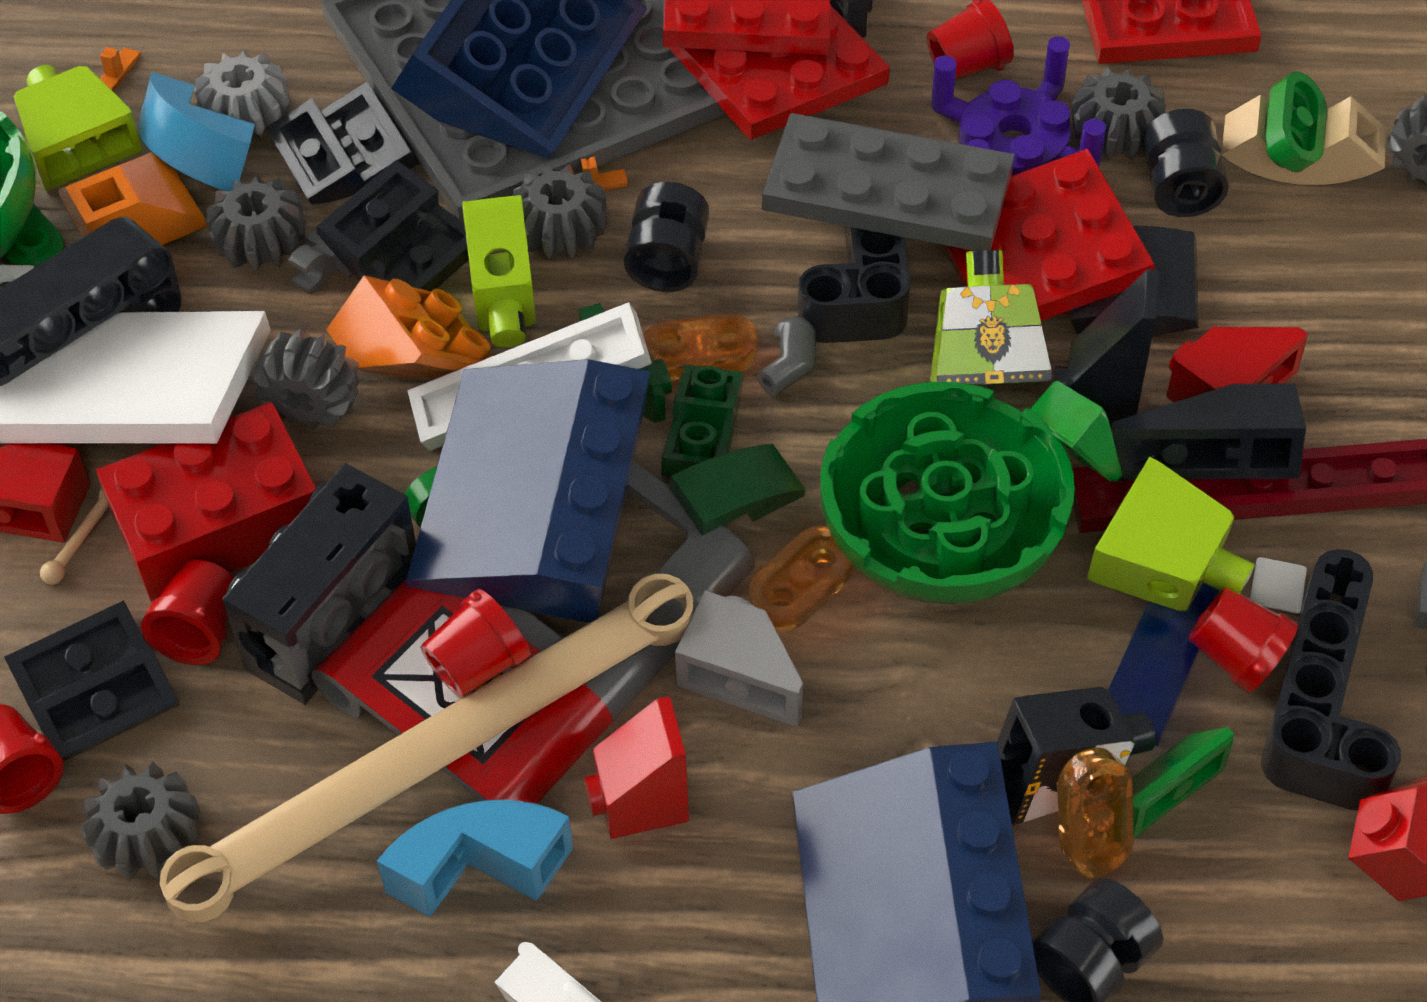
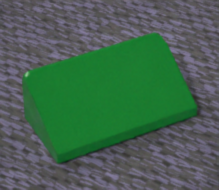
(1080, 428)
(1178, 775)

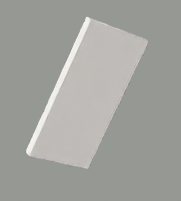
(138, 380)

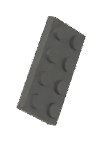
(888, 182)

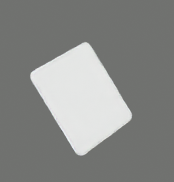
(1278, 585)

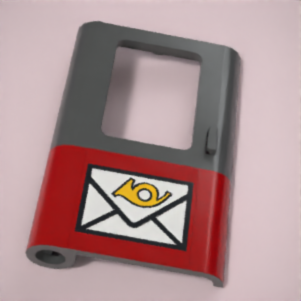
(389, 677)

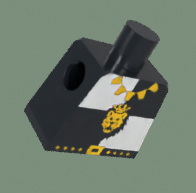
(1053, 728)

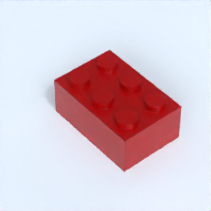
(207, 497)

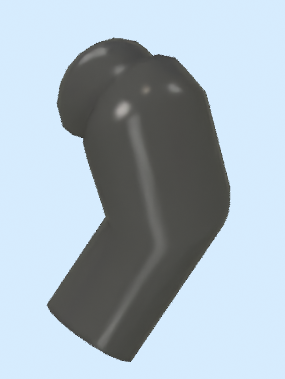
(796, 357)

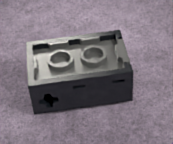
(320, 579)

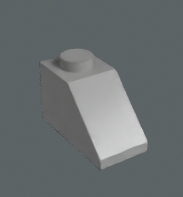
(739, 659)

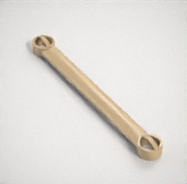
(424, 749)

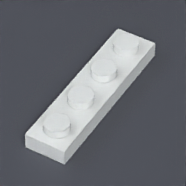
(606, 337)

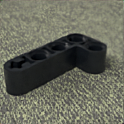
(79, 289)
(860, 297)
(1324, 669)

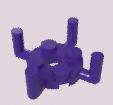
(1019, 109)

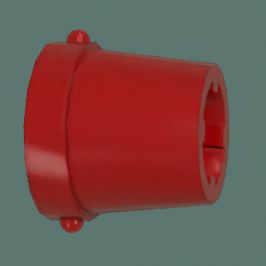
(974, 39)
(189, 615)
(1243, 637)
(475, 644)
(27, 763)

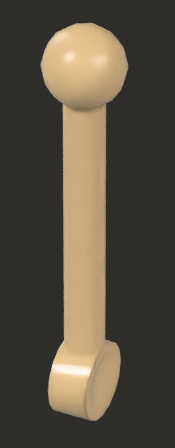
(53, 571)

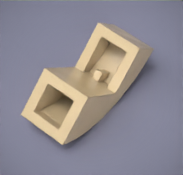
(1351, 145)

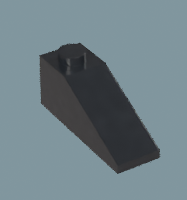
(1112, 353)
(1218, 435)

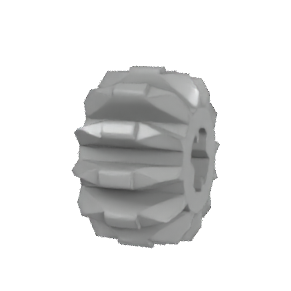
(244, 90)

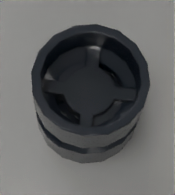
(1185, 163)
(666, 237)
(1100, 940)

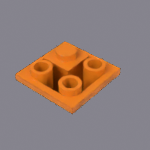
(137, 189)
(406, 330)

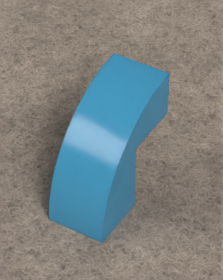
(190, 137)
(502, 838)

